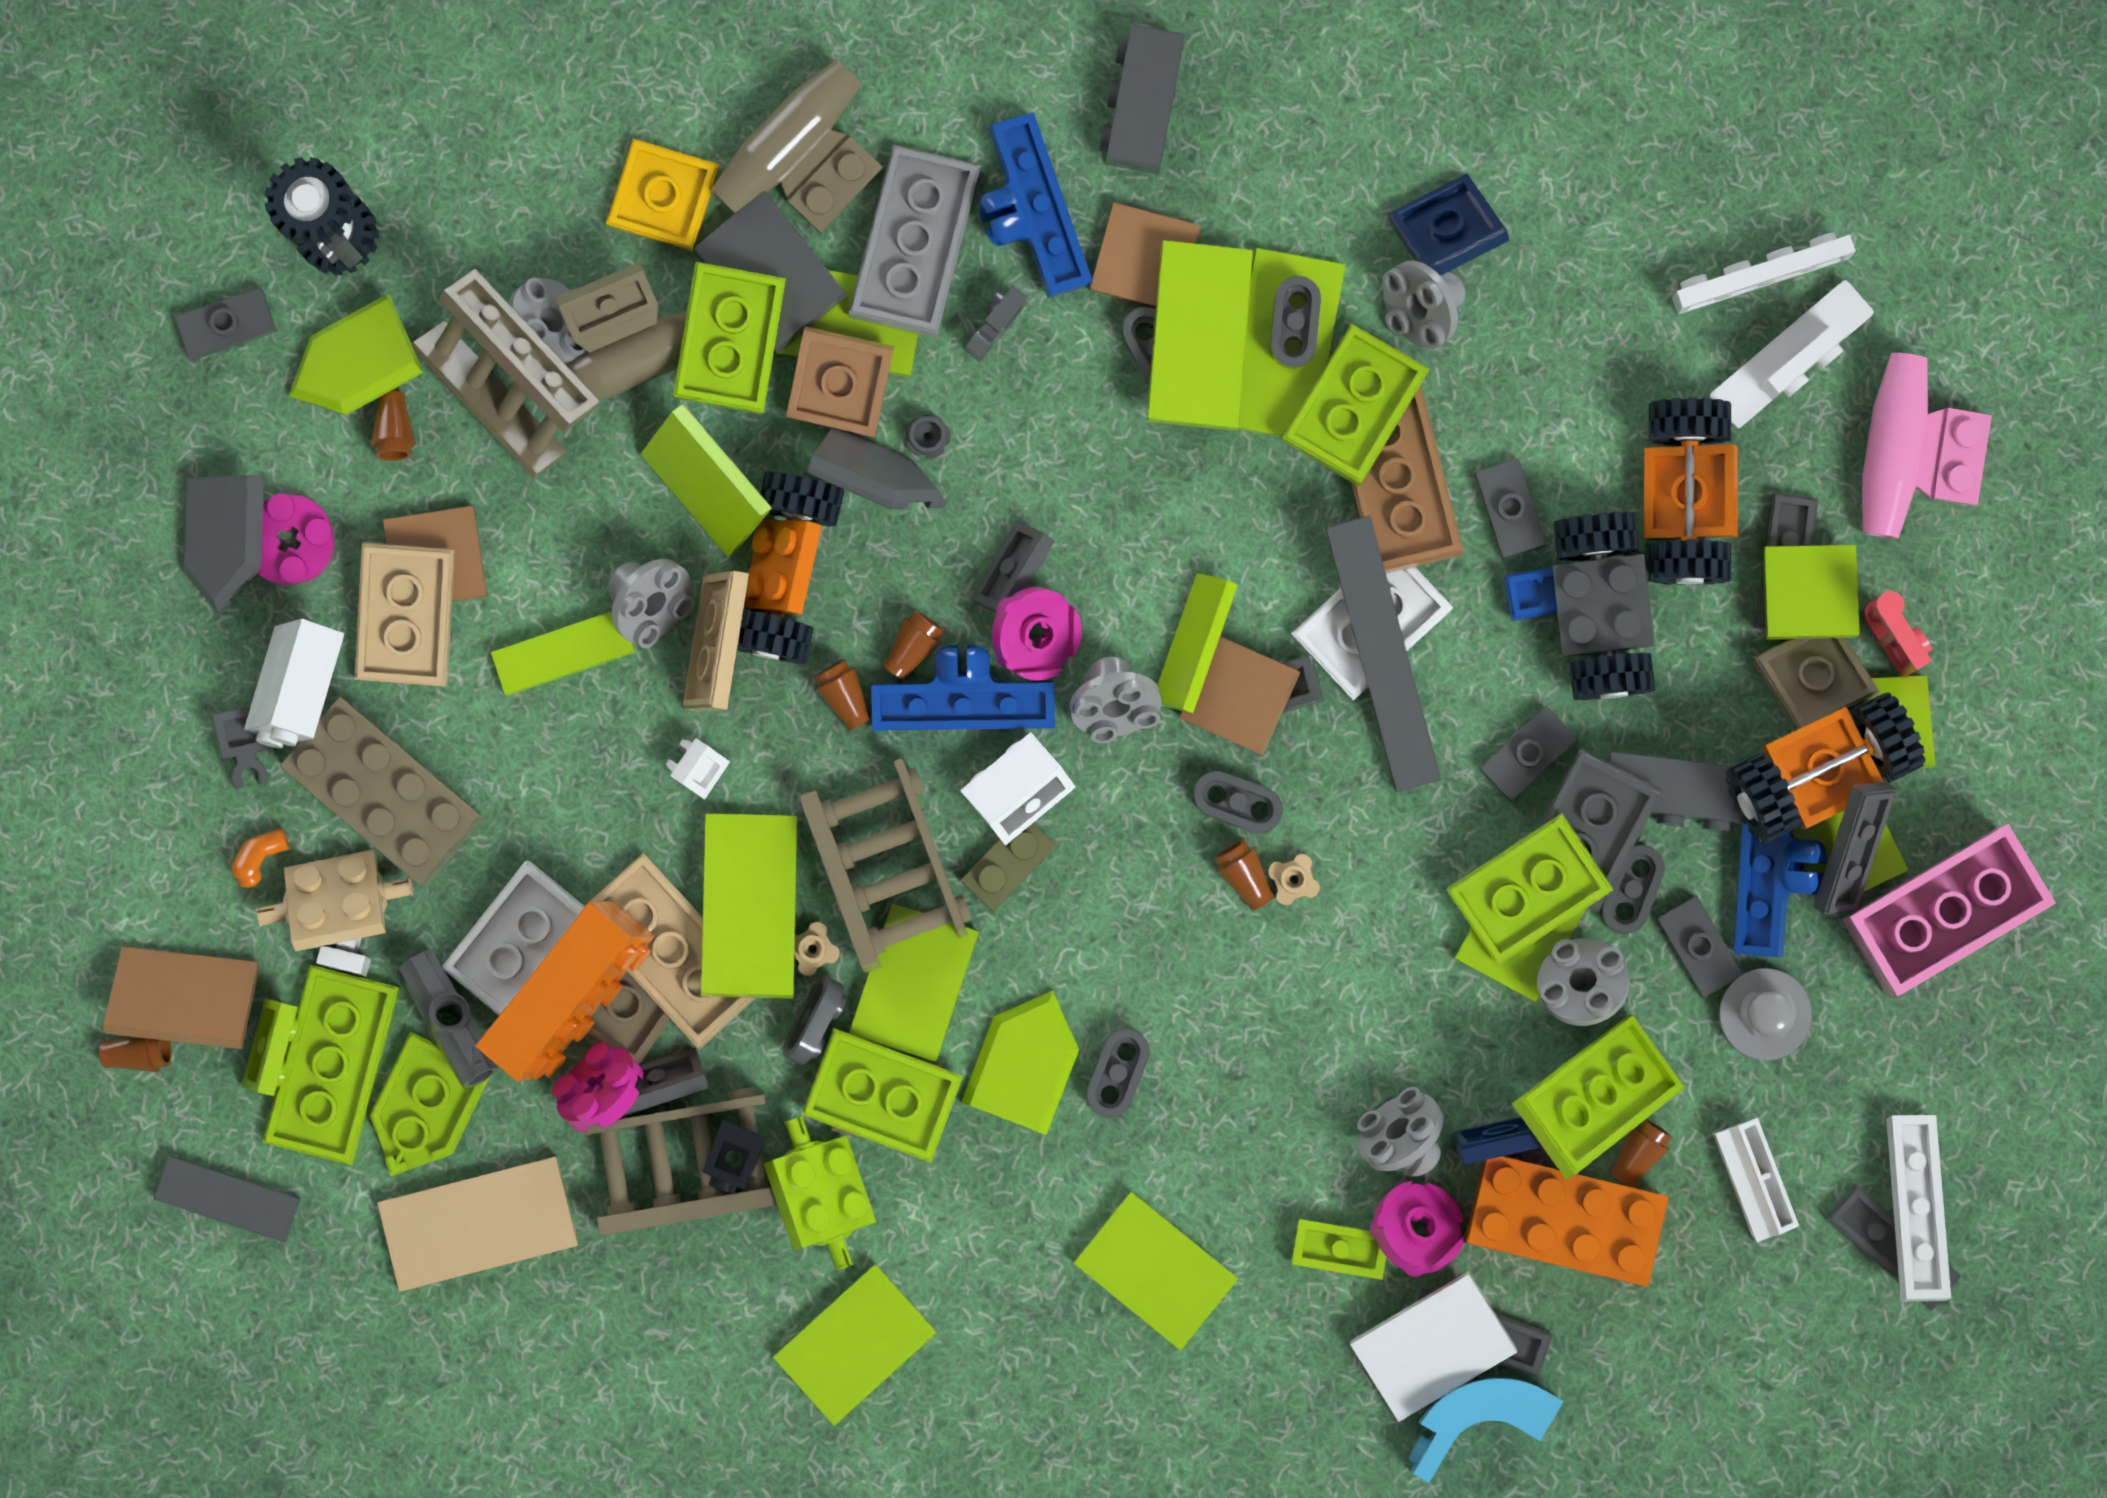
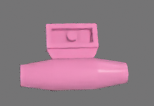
(1919, 450)

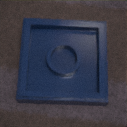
(1449, 226)
(1493, 1140)

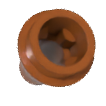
(392, 428)
(913, 643)
(843, 694)
(1244, 873)
(135, 1053)
(1640, 1152)

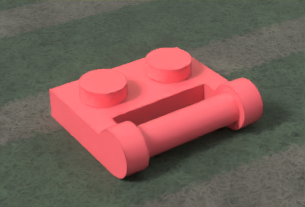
(1903, 645)

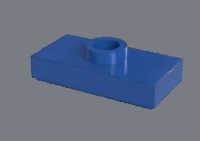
(1531, 594)

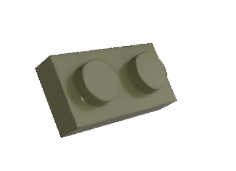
(1007, 866)

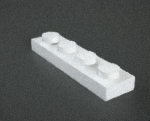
(1780, 266)
(1918, 1208)

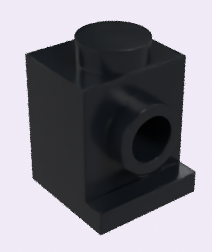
(733, 1137)

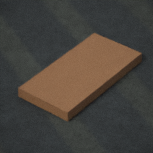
(1410, 496)

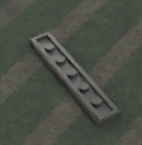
(1382, 653)

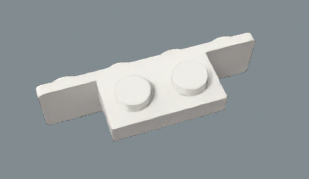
(1791, 354)

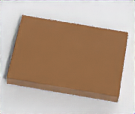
(181, 997)

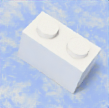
(1017, 788)

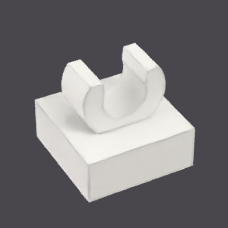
(698, 767)
(344, 958)

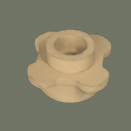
(1286, 890)
(825, 950)

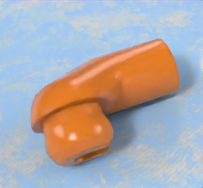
(252, 853)

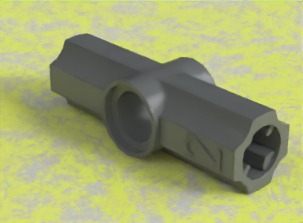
(435, 995)

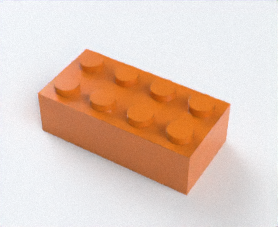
(566, 992)
(1568, 1221)

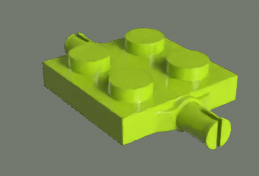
(819, 1193)

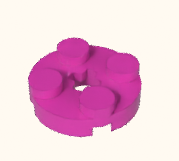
(314, 533)
(1012, 626)
(602, 1067)
(1401, 1244)

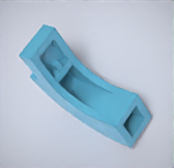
(1480, 1401)

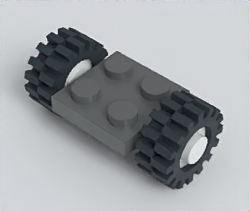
(321, 216)
(1604, 605)

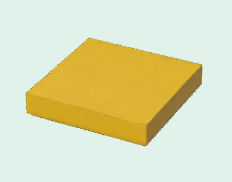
(662, 195)

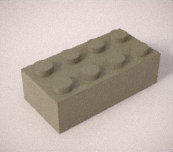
(382, 792)

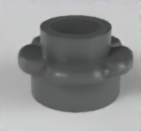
(940, 436)

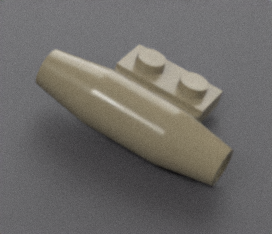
(799, 150)
(620, 333)

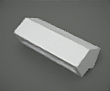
(1755, 1180)

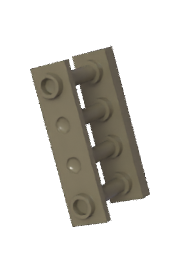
(524, 358)
(840, 858)
(667, 1205)

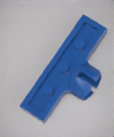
(1033, 207)
(963, 699)
(1766, 881)

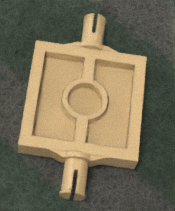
(334, 900)

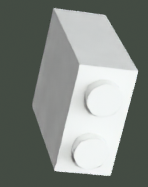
(293, 683)

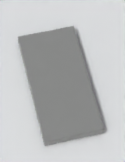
(914, 241)

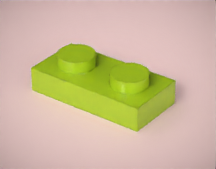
(266, 1059)
(1337, 1249)

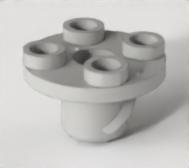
(1422, 303)
(538, 308)
(649, 599)
(1114, 701)
(1583, 981)
(1765, 1014)
(1402, 1134)

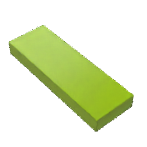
(1195, 641)
(559, 654)

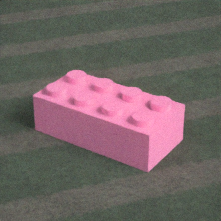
(1948, 911)

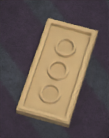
(675, 961)
(478, 1224)

